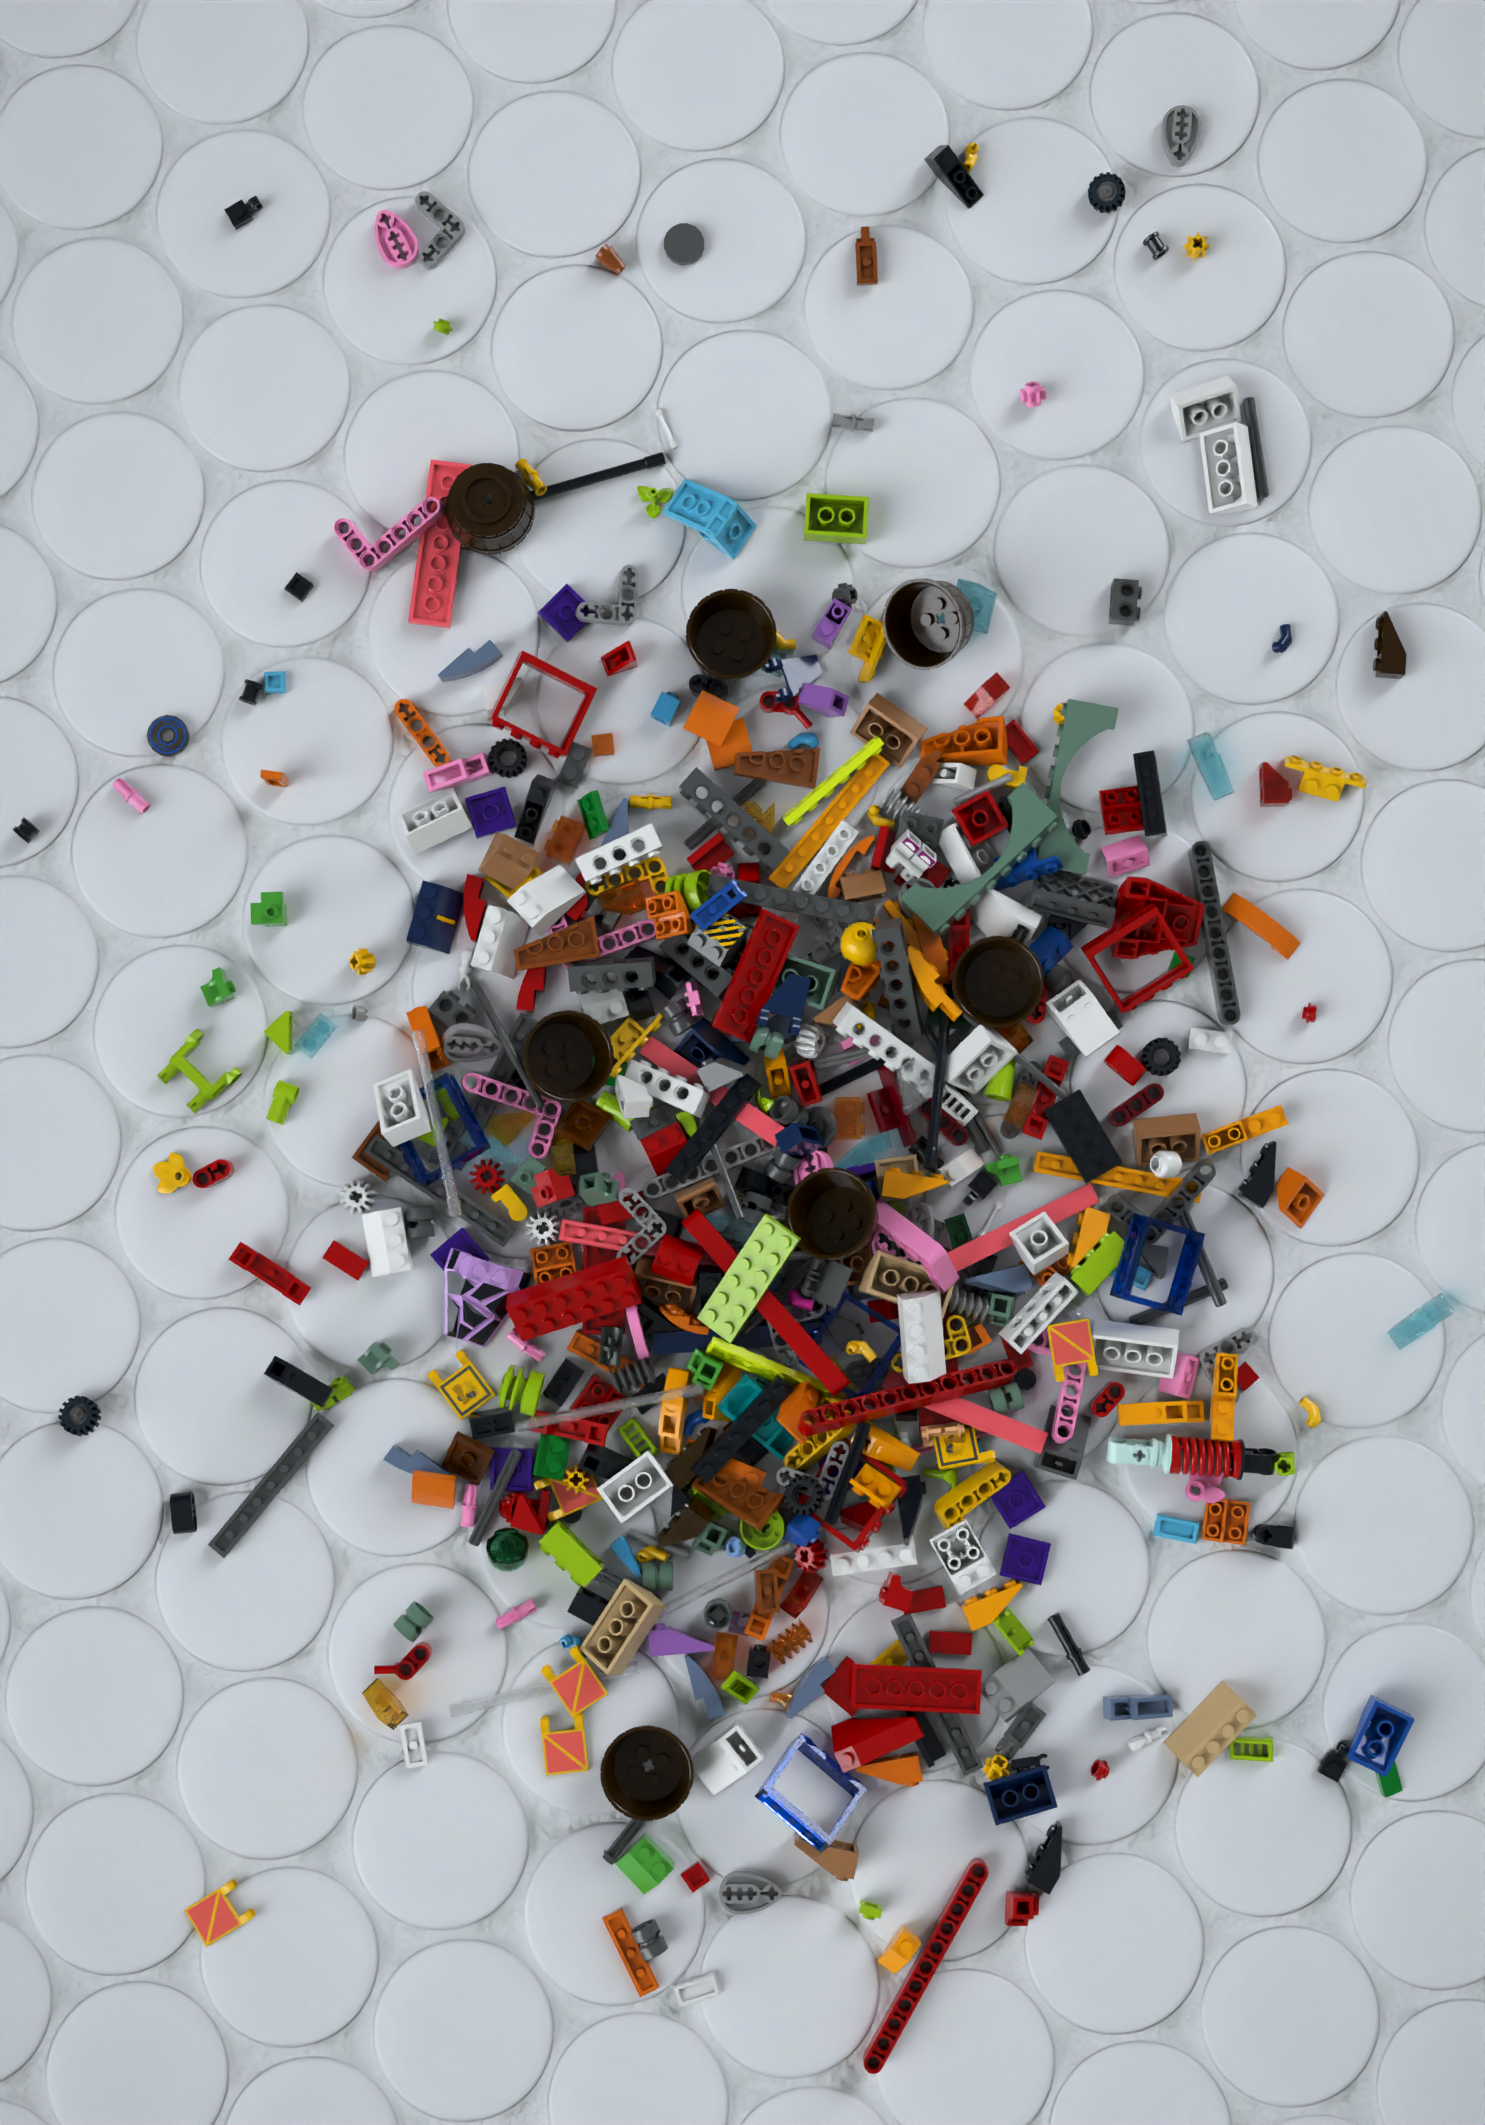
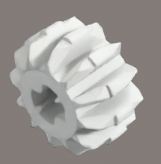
(810, 1040)
(353, 1204)
(546, 1234)

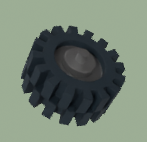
(1106, 192)
(79, 1416)

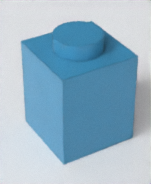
(666, 708)

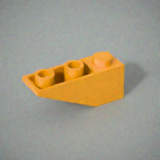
(904, 1185)
(1091, 1229)
(724, 1383)
(888, 1449)
(986, 1608)

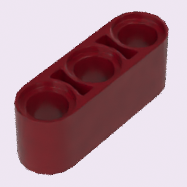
(1145, 1101)
(952, 1126)

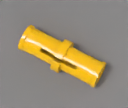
(525, 469)
(651, 802)

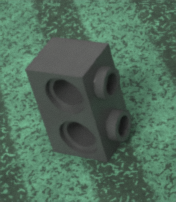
(1120, 601)
(450, 1017)

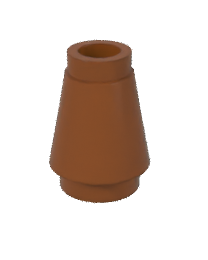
(608, 257)

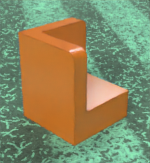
(978, 1337)

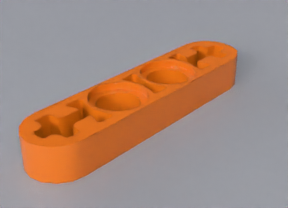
(424, 732)

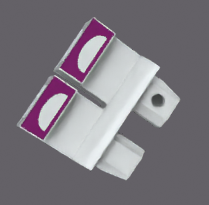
(912, 855)

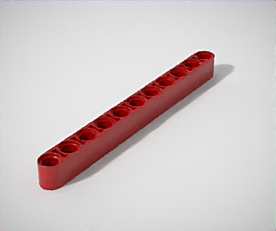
(770, 1307)
(901, 1403)
(924, 1976)

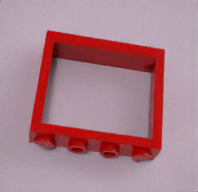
(558, 675)
(1122, 929)
(874, 1523)

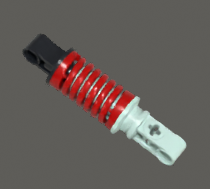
(1193, 1456)

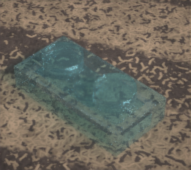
(316, 1035)

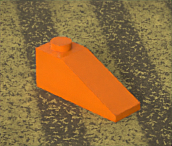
(897, 1769)

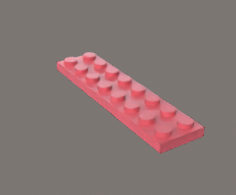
(437, 556)

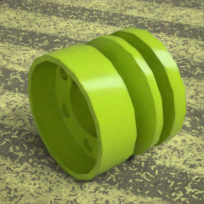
(691, 886)
(521, 1390)
(763, 1540)

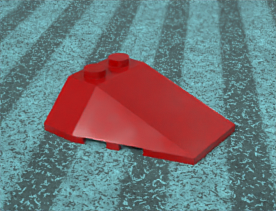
(1179, 911)

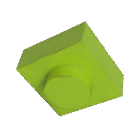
(870, 1910)

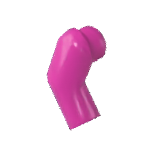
(797, 1300)

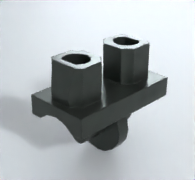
(611, 1345)

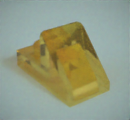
(766, 819)
(563, 1156)

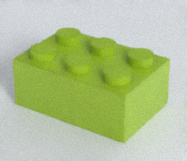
(836, 518)
(1097, 1264)
(571, 1554)

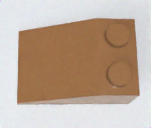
(838, 1859)

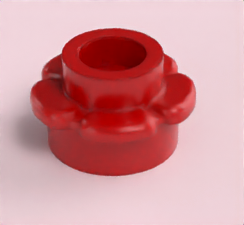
(1309, 1013)
(1100, 1769)

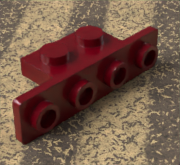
(887, 1108)

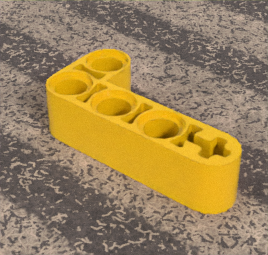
(646, 875)
(949, 1343)
(819, 1442)
(990, 1478)

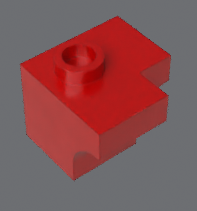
(551, 1188)
(894, 1594)
(1021, 1907)

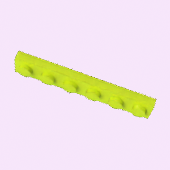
(840, 776)
(759, 1364)

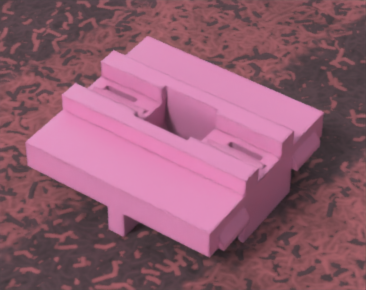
(695, 999)

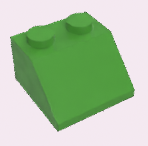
(645, 1863)

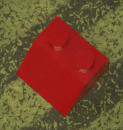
(980, 818)
(664, 1146)
(677, 1259)

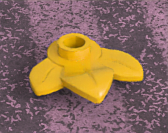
(169, 1172)

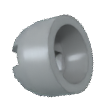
(358, 1013)

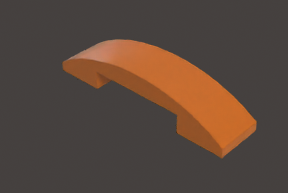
(861, 849)
(1261, 924)
(932, 950)
(758, 1625)

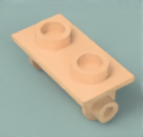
(929, 1432)

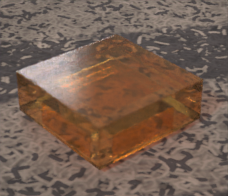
(603, 745)

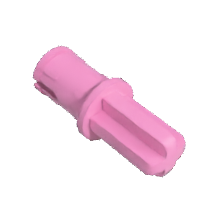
(131, 795)
(526, 1346)
(469, 1505)
(516, 1614)

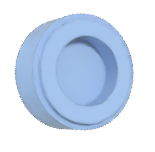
(736, 1547)

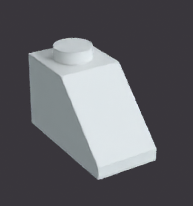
(492, 691)
(955, 776)
(632, 1098)
(961, 1166)

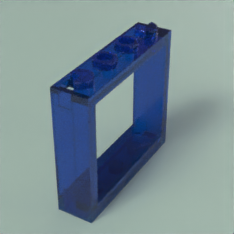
(466, 1114)
(1131, 1258)
(828, 1317)
(791, 1814)

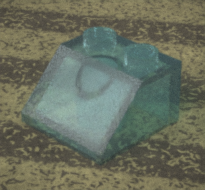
(981, 601)

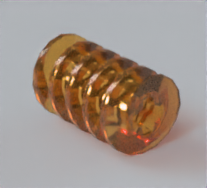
(790, 1642)

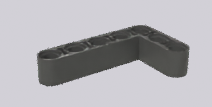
(1166, 1205)

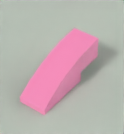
(458, 772)

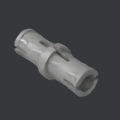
(853, 422)

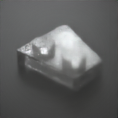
(914, 1085)

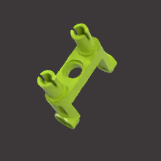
(207, 1091)

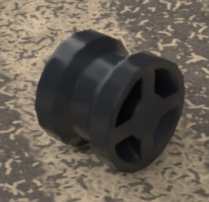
(26, 830)

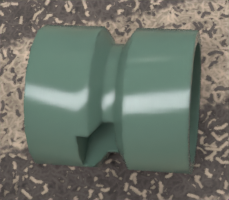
(766, 1042)
(998, 1400)
(658, 1576)
(414, 1620)

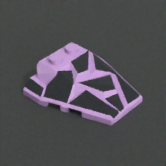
(477, 1296)

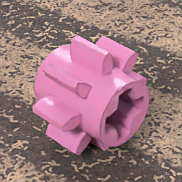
(1033, 394)
(723, 870)

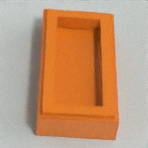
(274, 778)

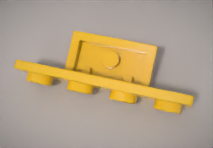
(868, 646)
(1322, 780)
(627, 1038)

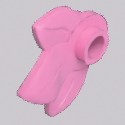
(1208, 1488)

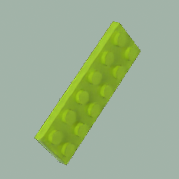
(748, 1278)

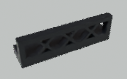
(1150, 794)
(929, 1744)

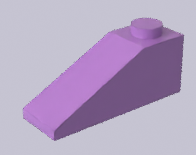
(672, 1641)

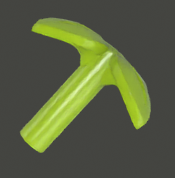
(651, 494)
(763, 1104)
(949, 1476)

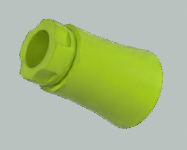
(1001, 1084)
(609, 1104)

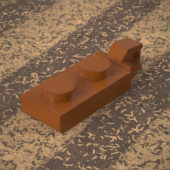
(866, 259)
(921, 776)

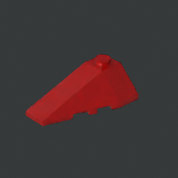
(865, 1740)

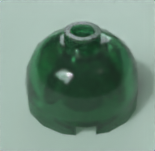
(507, 1549)

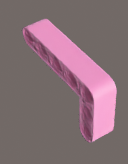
(391, 536)
(617, 936)
(520, 1103)
(919, 1245)
(1064, 1399)

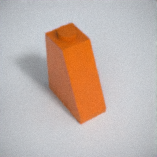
(421, 1019)

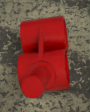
(780, 707)
(411, 1659)

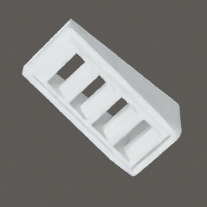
(960, 1099)

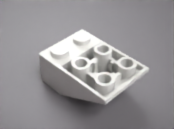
(1004, 917)
(1082, 1018)
(962, 1556)
(726, 1758)

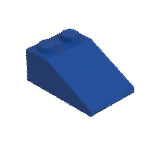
(1379, 1735)

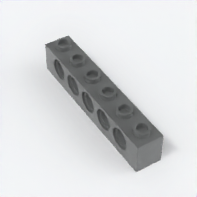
(777, 851)
(893, 931)

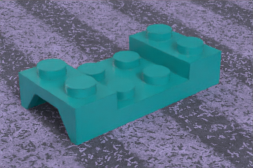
(771, 1432)

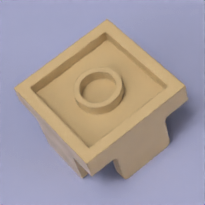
(905, 1163)

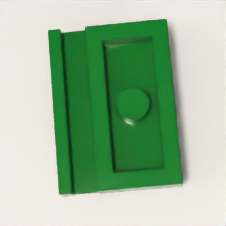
(593, 814)
(552, 1457)

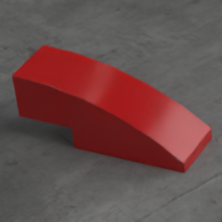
(474, 906)
(533, 982)

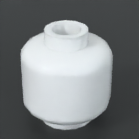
(1166, 1164)

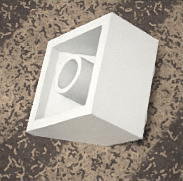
(1039, 1243)

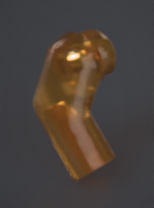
(780, 1698)

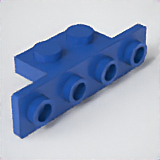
(1028, 869)

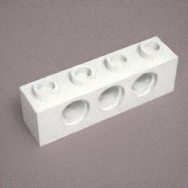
(606, 852)
(693, 1103)
(1038, 1312)

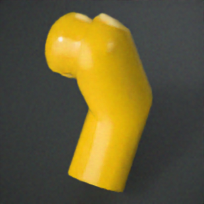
(875, 817)

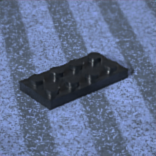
(1082, 1136)

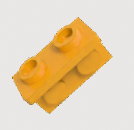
(875, 1486)

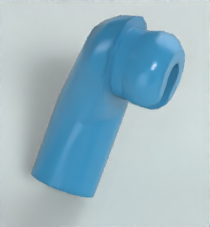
(804, 738)
(570, 1641)

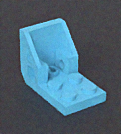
(712, 516)

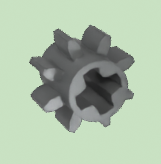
(845, 594)

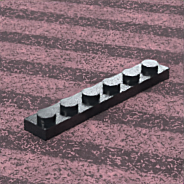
(713, 1127)
(742, 1428)

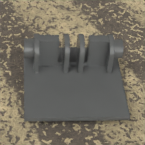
(922, 826)
(826, 1281)

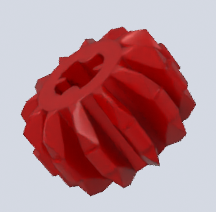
(483, 1170)
(812, 1557)

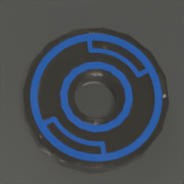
(162, 725)

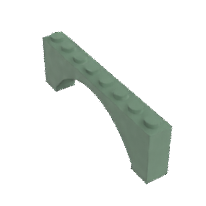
(1079, 725)
(942, 906)

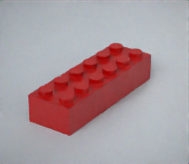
(573, 1298)

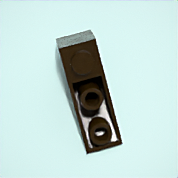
(1390, 651)
(680, 1468)
(688, 1525)

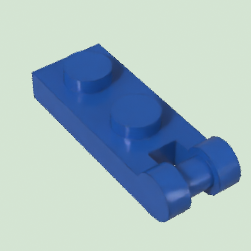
(718, 905)

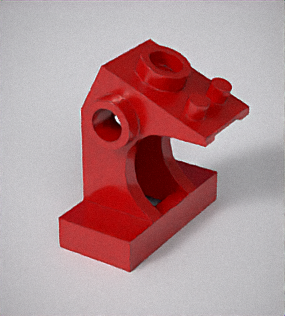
(540, 1506)

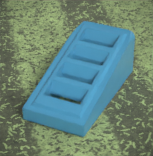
(625, 1554)

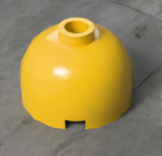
(857, 943)

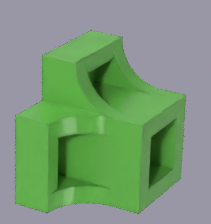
(270, 910)
(218, 989)
(1005, 1169)
(705, 1368)

